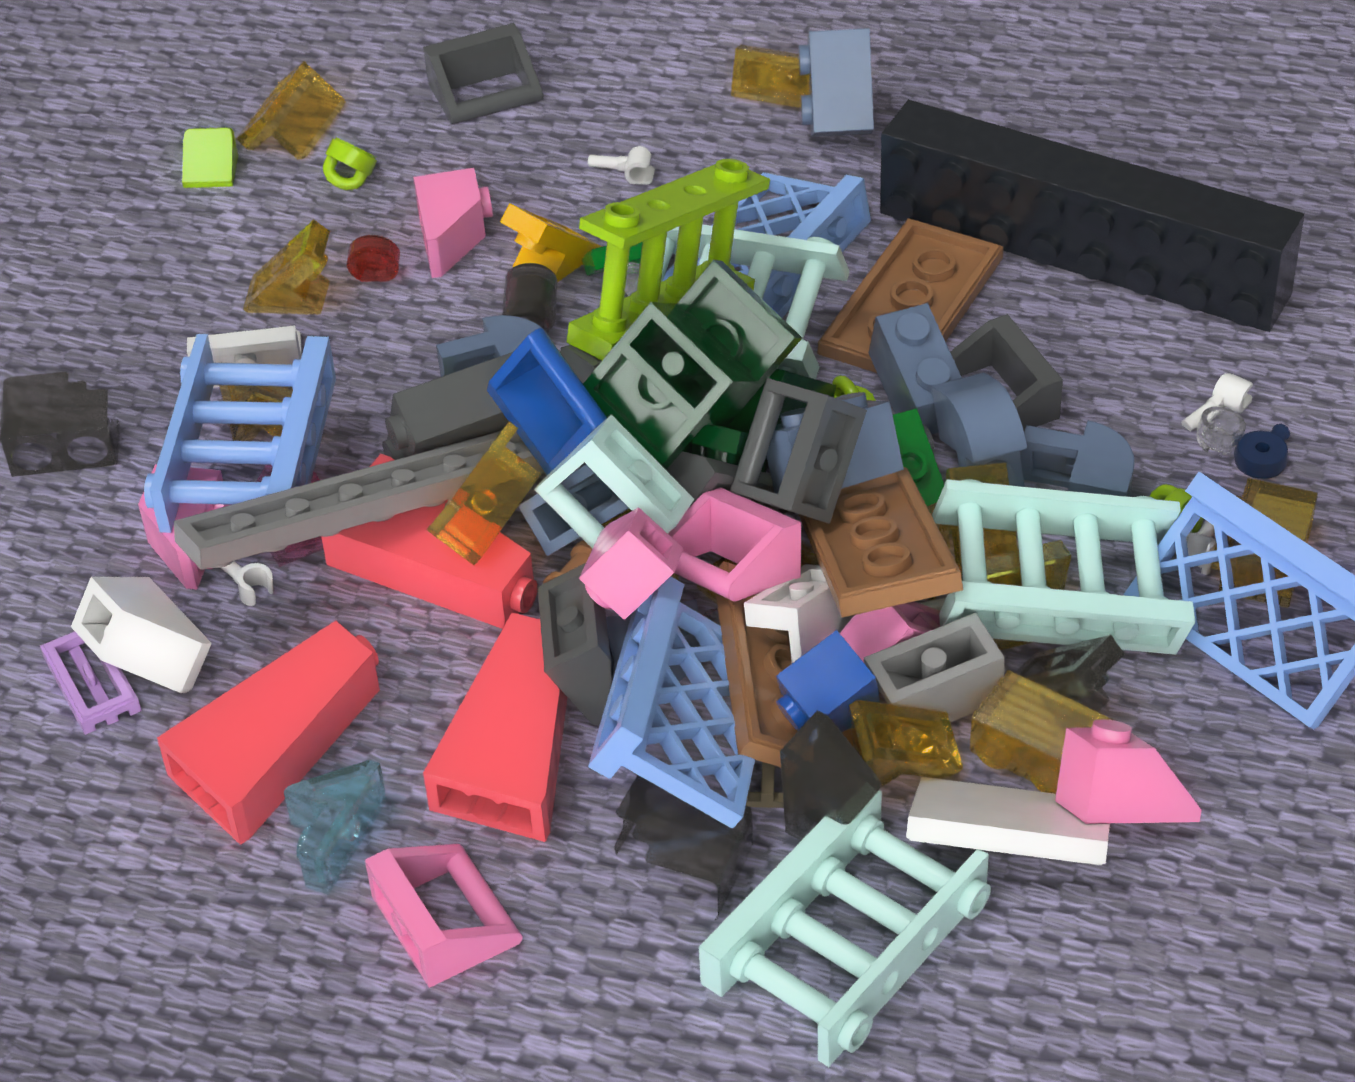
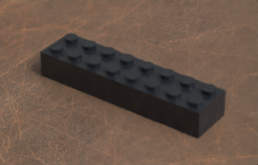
(1091, 214)

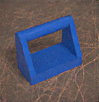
(544, 400)

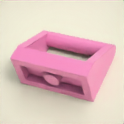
(743, 531)
(435, 951)

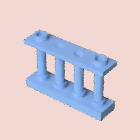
(291, 454)

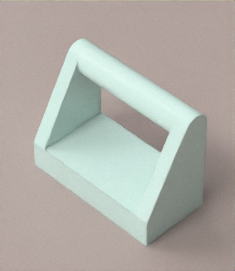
(626, 470)

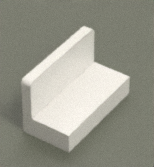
(259, 346)
(798, 606)

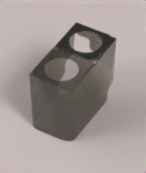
(55, 405)
(685, 836)

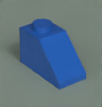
(825, 681)

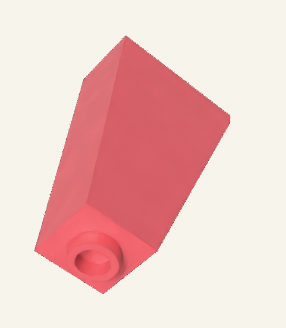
(415, 562)
(271, 729)
(504, 741)

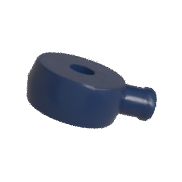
(1263, 452)

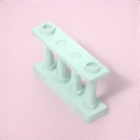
(811, 258)
(1057, 615)
(818, 867)

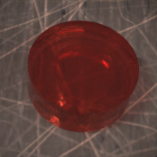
(373, 259)

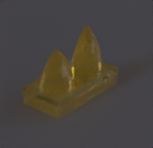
(768, 76)

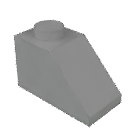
(940, 669)

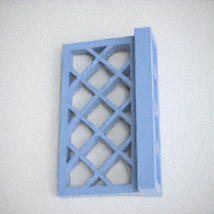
(837, 217)
(1277, 549)
(646, 681)

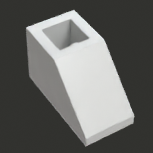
(141, 631)

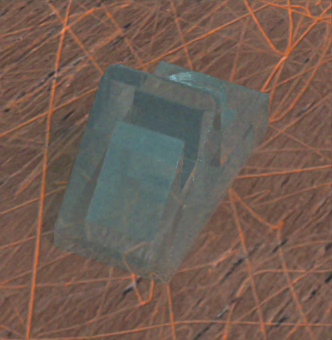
(334, 818)

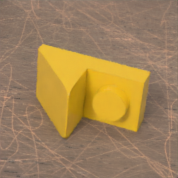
(547, 242)

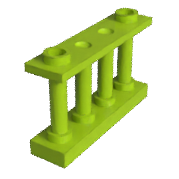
(647, 220)

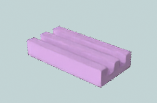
(105, 708)

